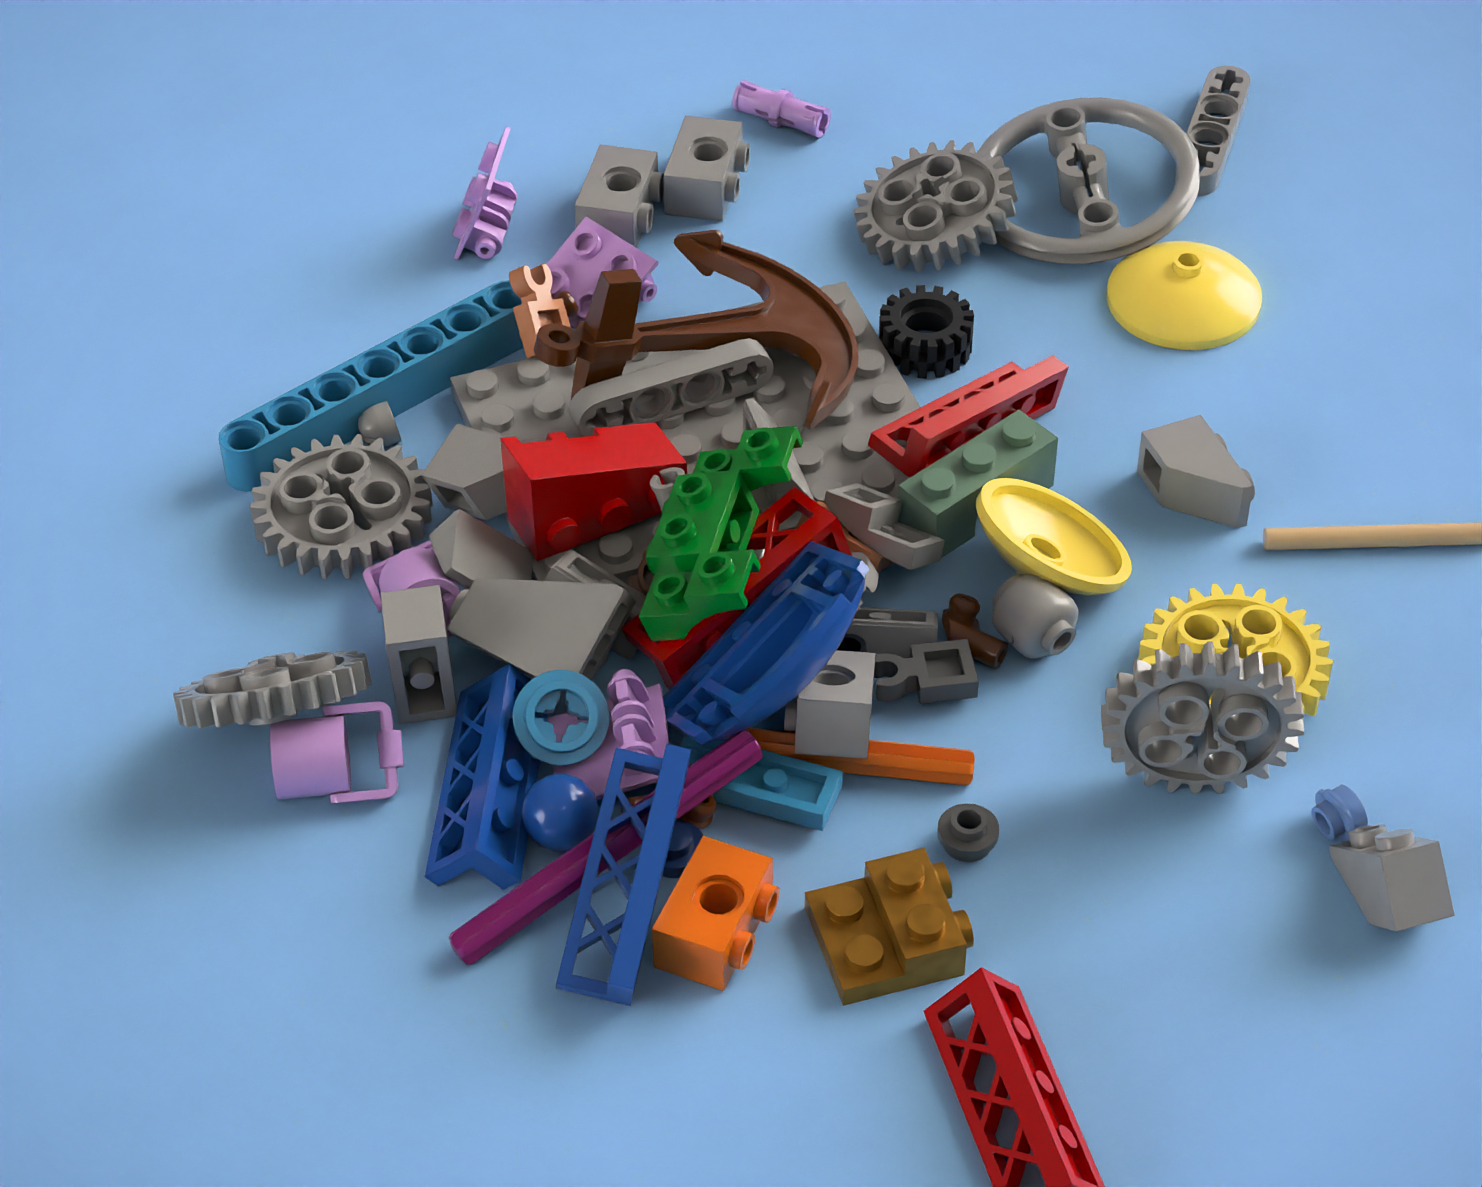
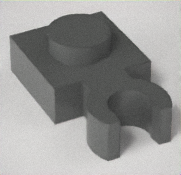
(933, 669)

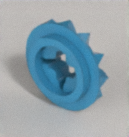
(582, 700)

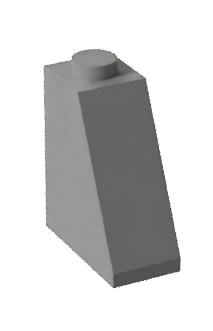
(541, 622)

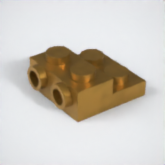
(890, 927)

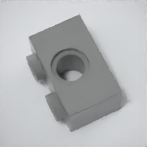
(705, 168)
(621, 191)
(418, 654)
(835, 708)

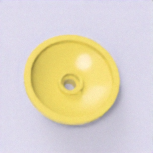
(1184, 295)
(1051, 537)

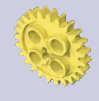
(1253, 627)

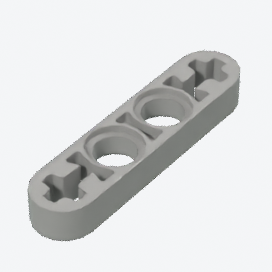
(1217, 129)
(743, 367)

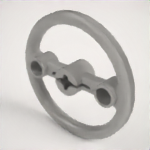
(1098, 217)

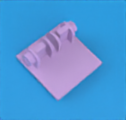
(490, 206)
(586, 254)
(635, 725)

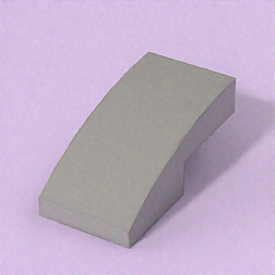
(874, 521)

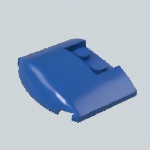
(770, 647)

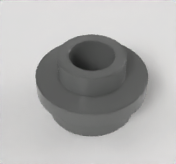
(968, 832)

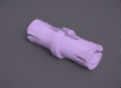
(781, 108)

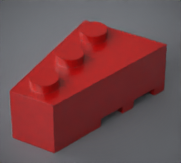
(583, 486)

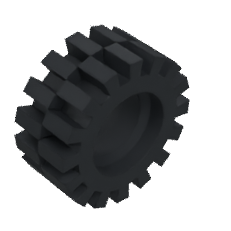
(927, 311)

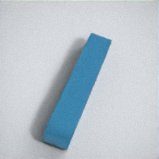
(398, 370)

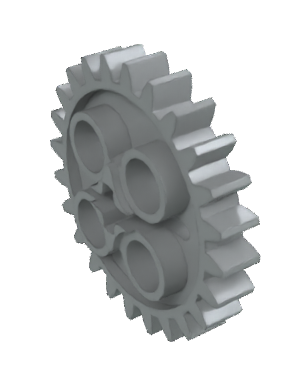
(935, 205)
(341, 506)
(272, 689)
(1163, 705)

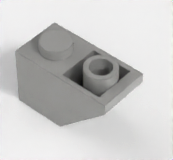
(469, 472)
(1194, 472)
(1394, 876)

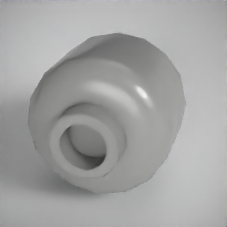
(1034, 616)

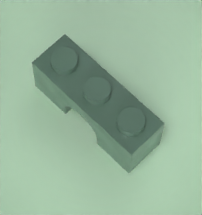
(945, 493)

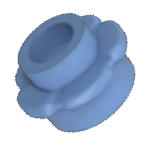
(1338, 812)

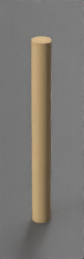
(1372, 536)

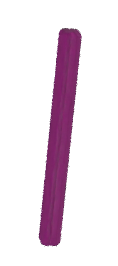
(566, 873)

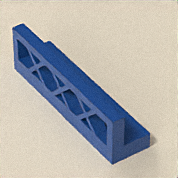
(499, 779)
(647, 878)

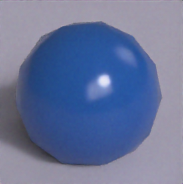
(559, 812)

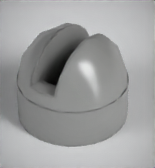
(378, 423)

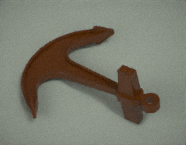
(792, 318)

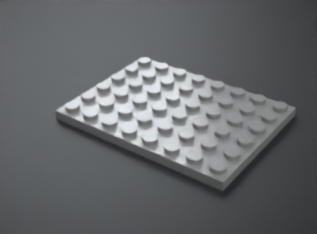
(535, 397)

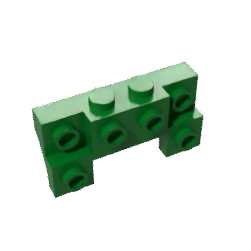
(705, 532)

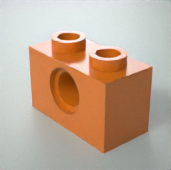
(714, 913)

